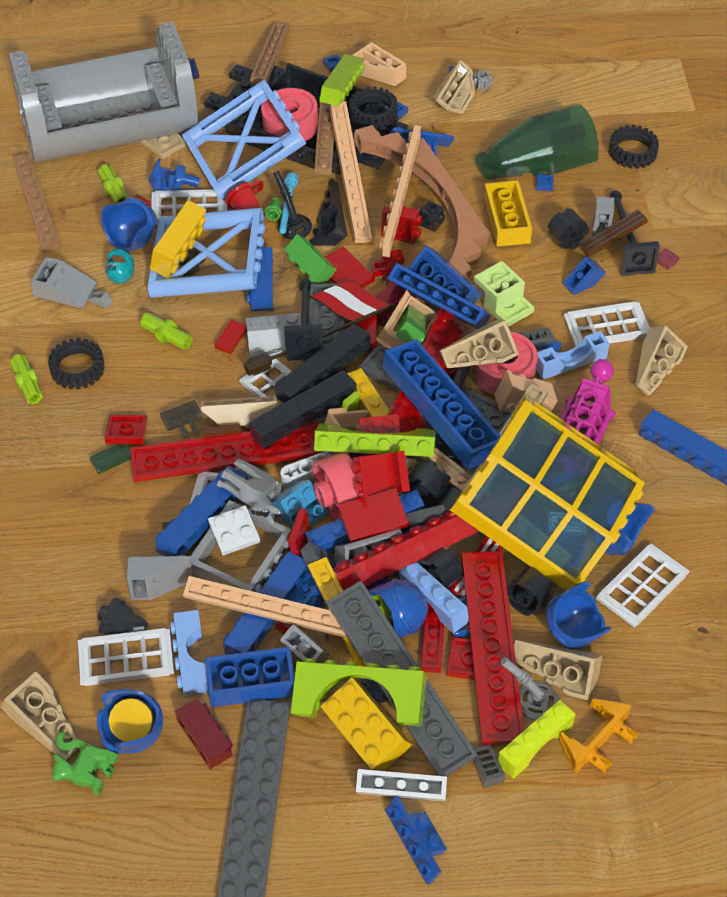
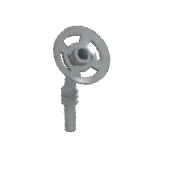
(538, 697)

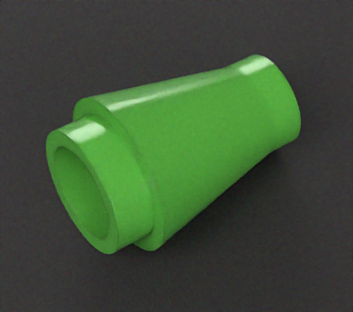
(273, 210)

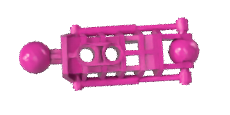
(599, 394)

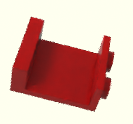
(380, 473)

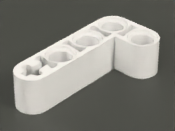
(300, 470)

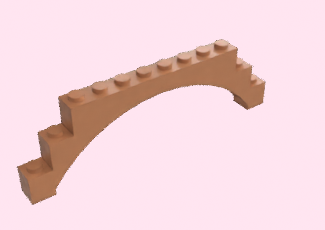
(467, 225)

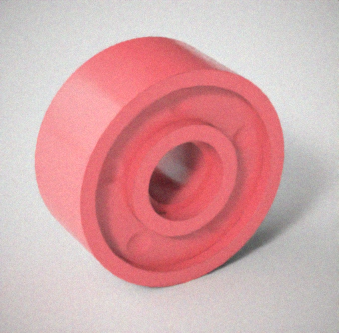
(301, 106)
(490, 375)
(334, 482)

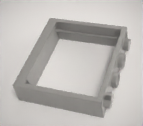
(208, 543)

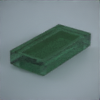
(110, 458)

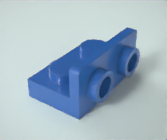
(307, 592)

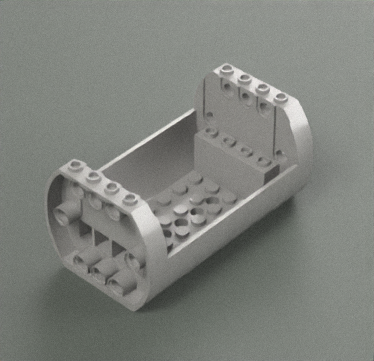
(97, 100)

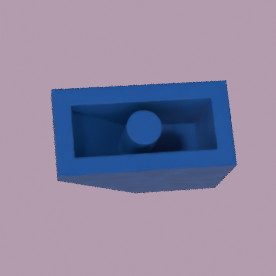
(584, 276)

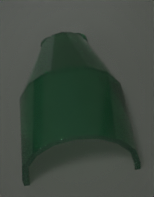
(543, 143)

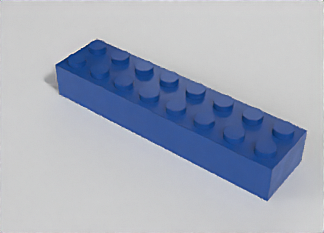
(441, 402)

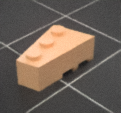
(381, 65)
(514, 387)

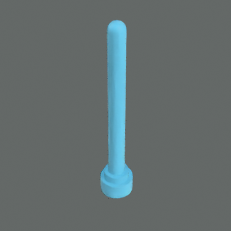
(291, 181)

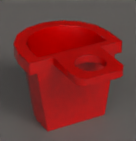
(243, 196)

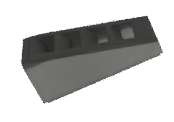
(538, 343)
(420, 517)
(313, 553)
(491, 779)

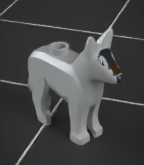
(255, 491)

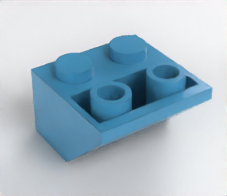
(297, 497)

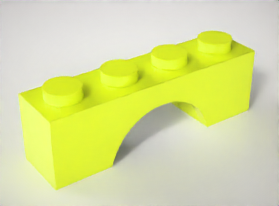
(522, 749)

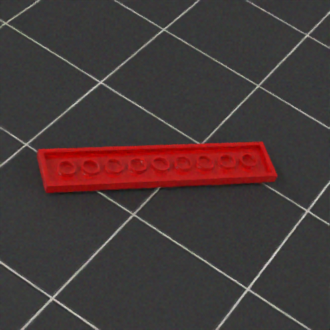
(441, 333)
(217, 453)
(490, 642)

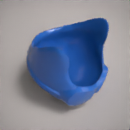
(128, 224)
(631, 530)
(405, 603)
(575, 617)
(110, 741)

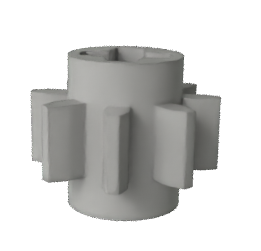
(482, 80)

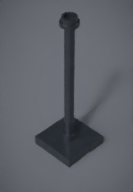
(636, 257)
(305, 339)

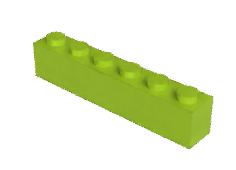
(341, 80)

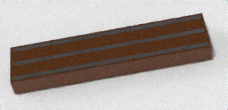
(613, 233)

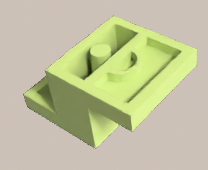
(504, 293)

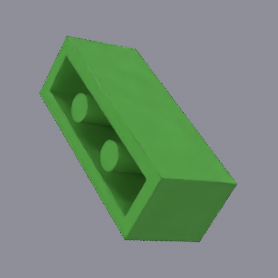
(309, 260)
(411, 325)

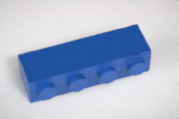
(262, 297)

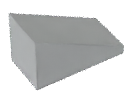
(100, 298)

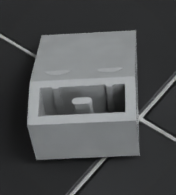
(62, 283)
(156, 575)

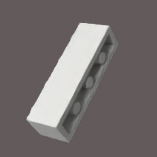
(401, 784)

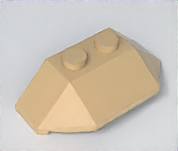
(456, 89)
(239, 410)

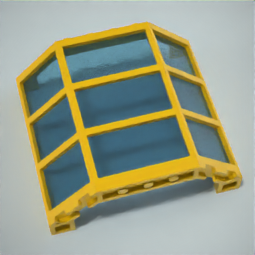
(550, 495)

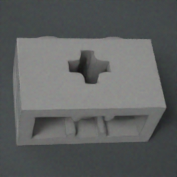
(603, 214)
(304, 645)

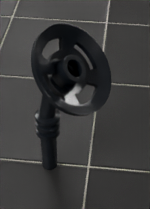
(295, 219)

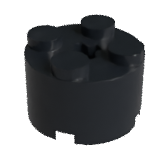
(567, 229)
(428, 480)
(442, 566)
(530, 591)

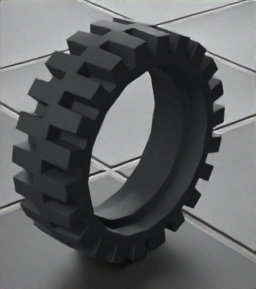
(373, 95)
(633, 159)
(78, 379)

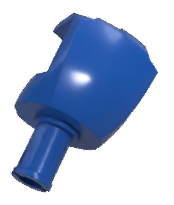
(168, 180)

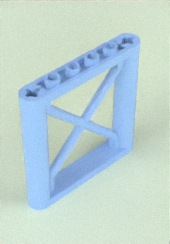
(282, 146)
(234, 280)

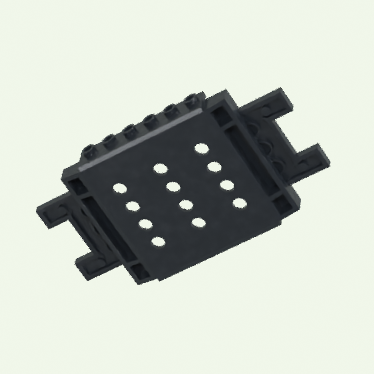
(302, 79)

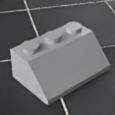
(267, 333)
(349, 550)

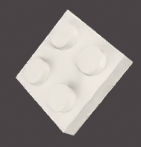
(233, 530)

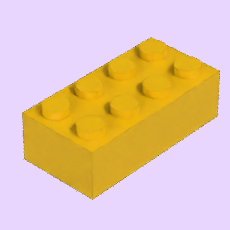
(507, 213)
(178, 239)
(366, 725)

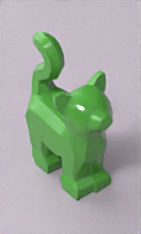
(85, 766)

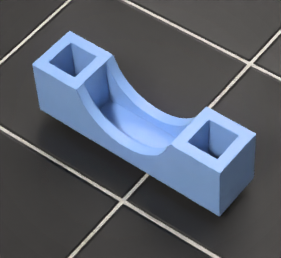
(586, 352)
(447, 607)
(193, 673)

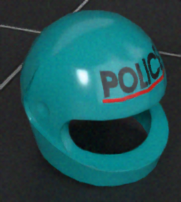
(119, 272)

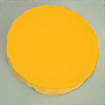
(130, 719)

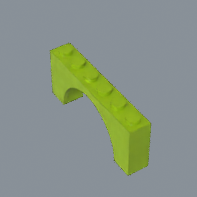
(338, 439)
(317, 679)

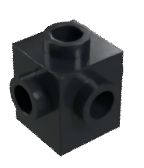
(432, 216)

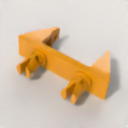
(615, 715)

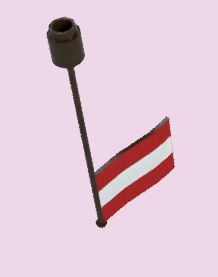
(346, 301)

